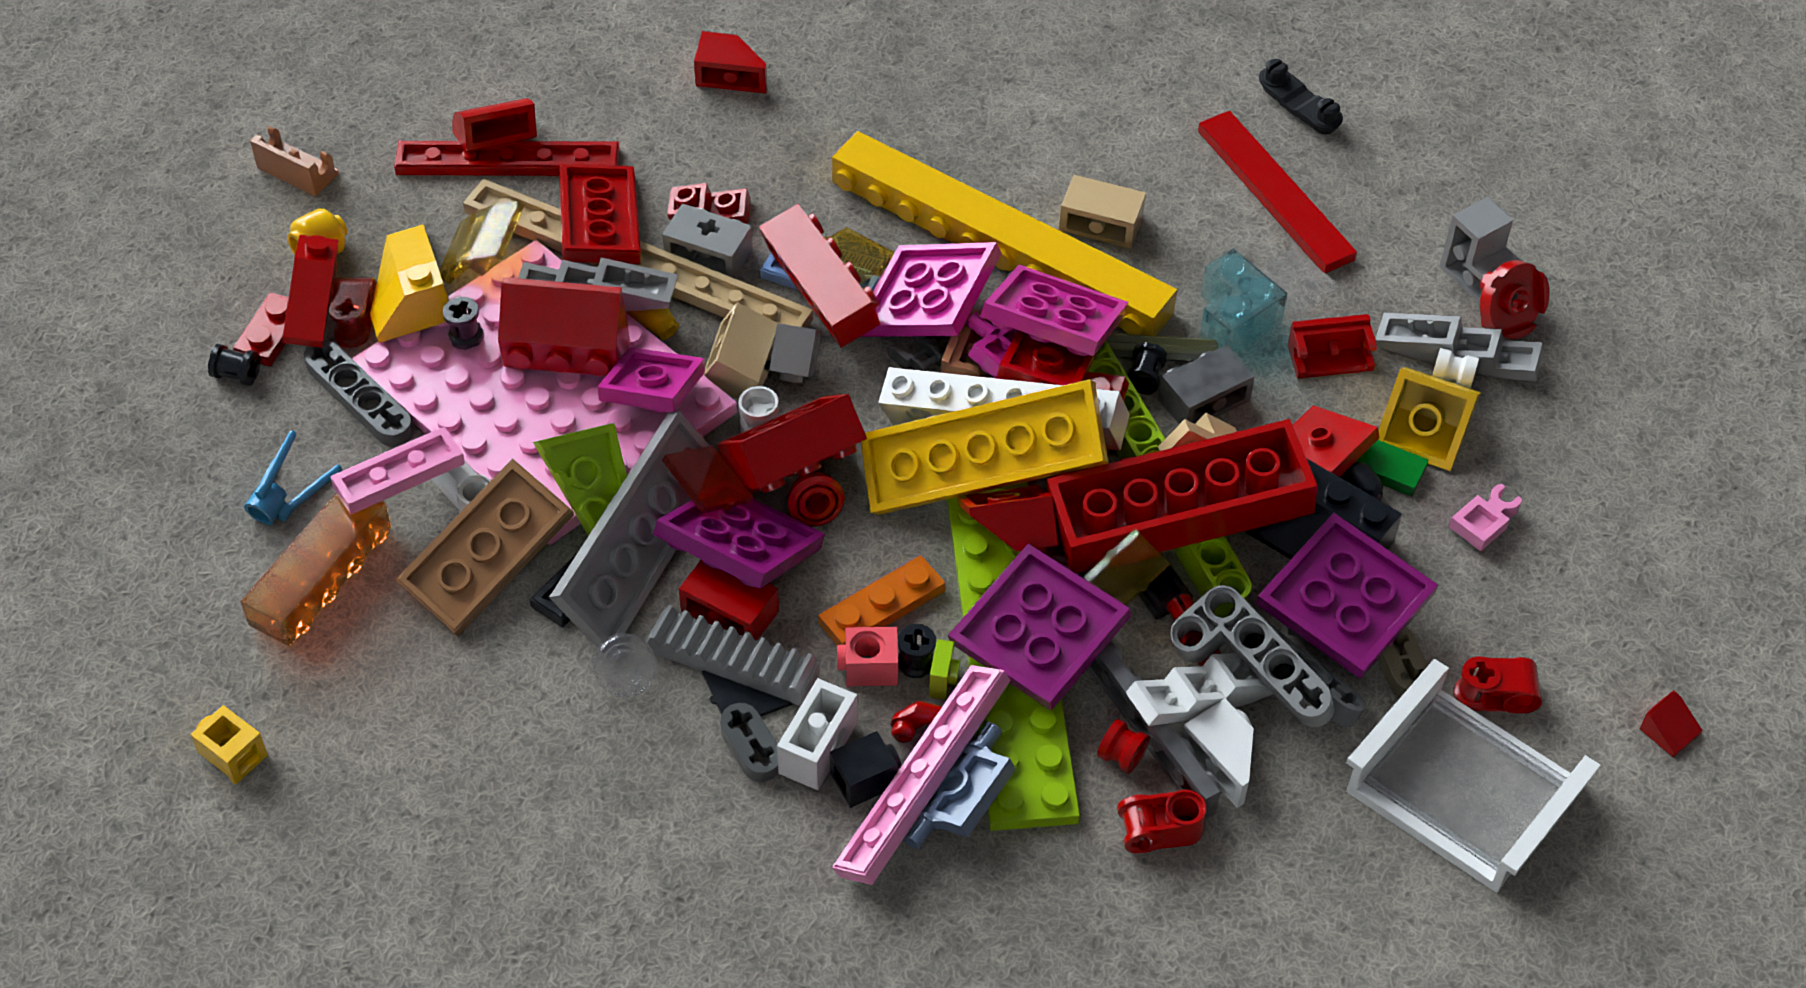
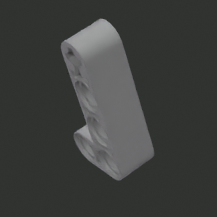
(1260, 660)

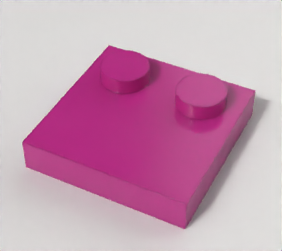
(651, 379)

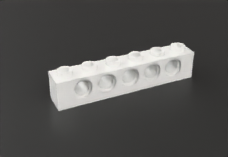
(923, 394)

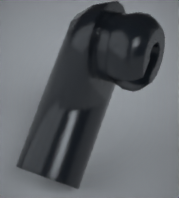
(1364, 478)

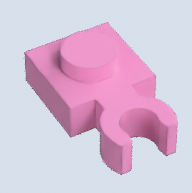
(1484, 521)

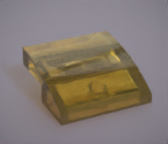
(481, 240)

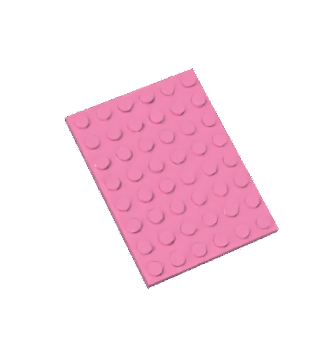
(502, 409)

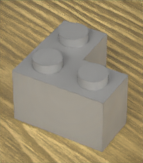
(1477, 245)

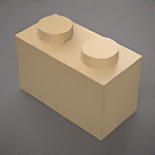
(1102, 211)
(741, 351)

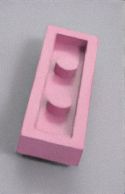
(397, 470)

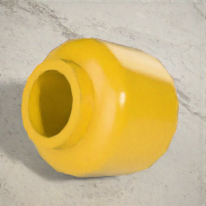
(320, 223)

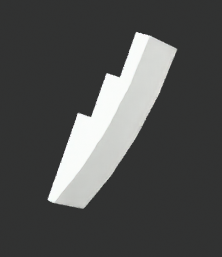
(1195, 689)

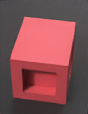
(869, 641)

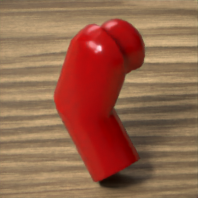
(912, 718)

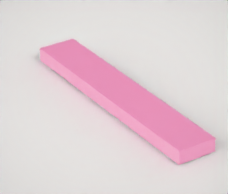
(920, 775)

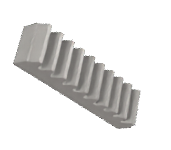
(733, 655)

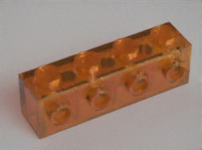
(314, 569)

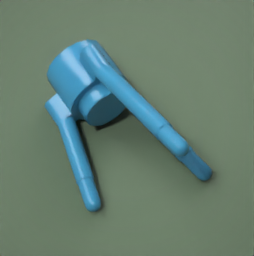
(269, 498)

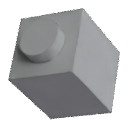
(795, 352)

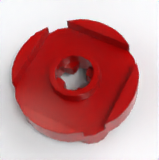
(1497, 294)

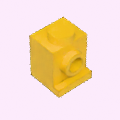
(229, 743)

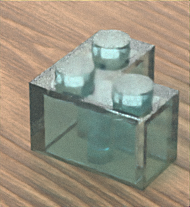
(1241, 302)

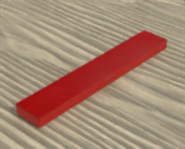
(507, 159)
(1277, 192)

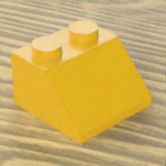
(1428, 417)

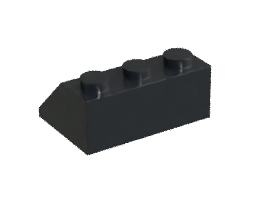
(1338, 497)

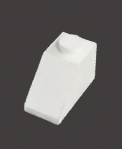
(1224, 746)

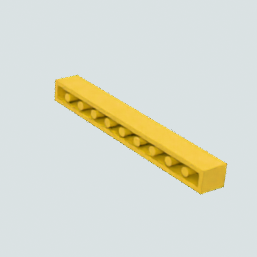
(969, 216)

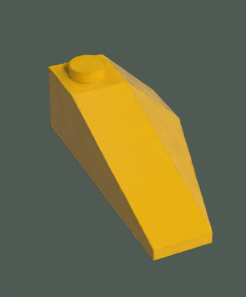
(408, 286)

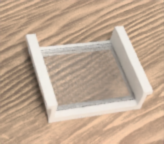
(1462, 781)

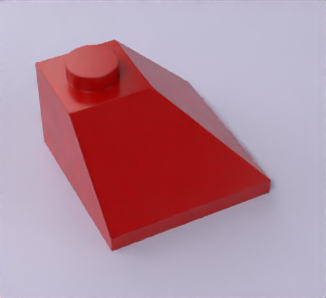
(1015, 516)

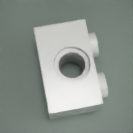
(816, 730)

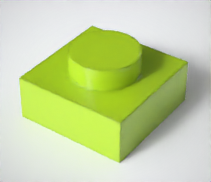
(943, 670)

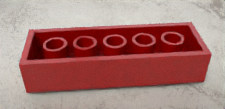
(1184, 493)

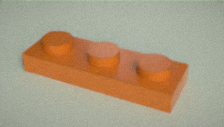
(884, 600)

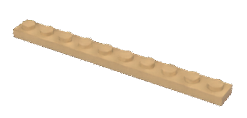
(694, 284)

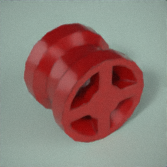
(1123, 746)

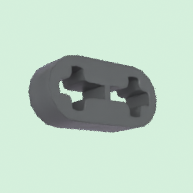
(743, 746)

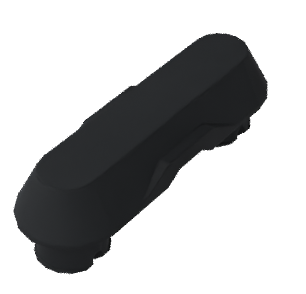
(1294, 96)

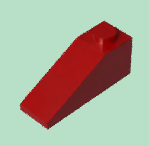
(310, 290)

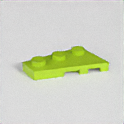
(586, 468)

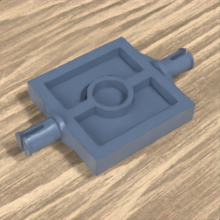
(965, 790)

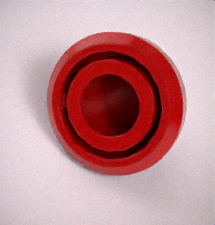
(815, 499)

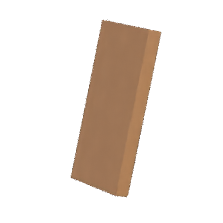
(485, 547)

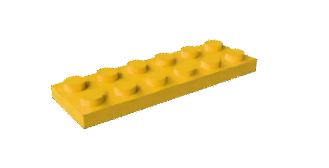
(984, 447)

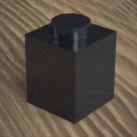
(864, 768)

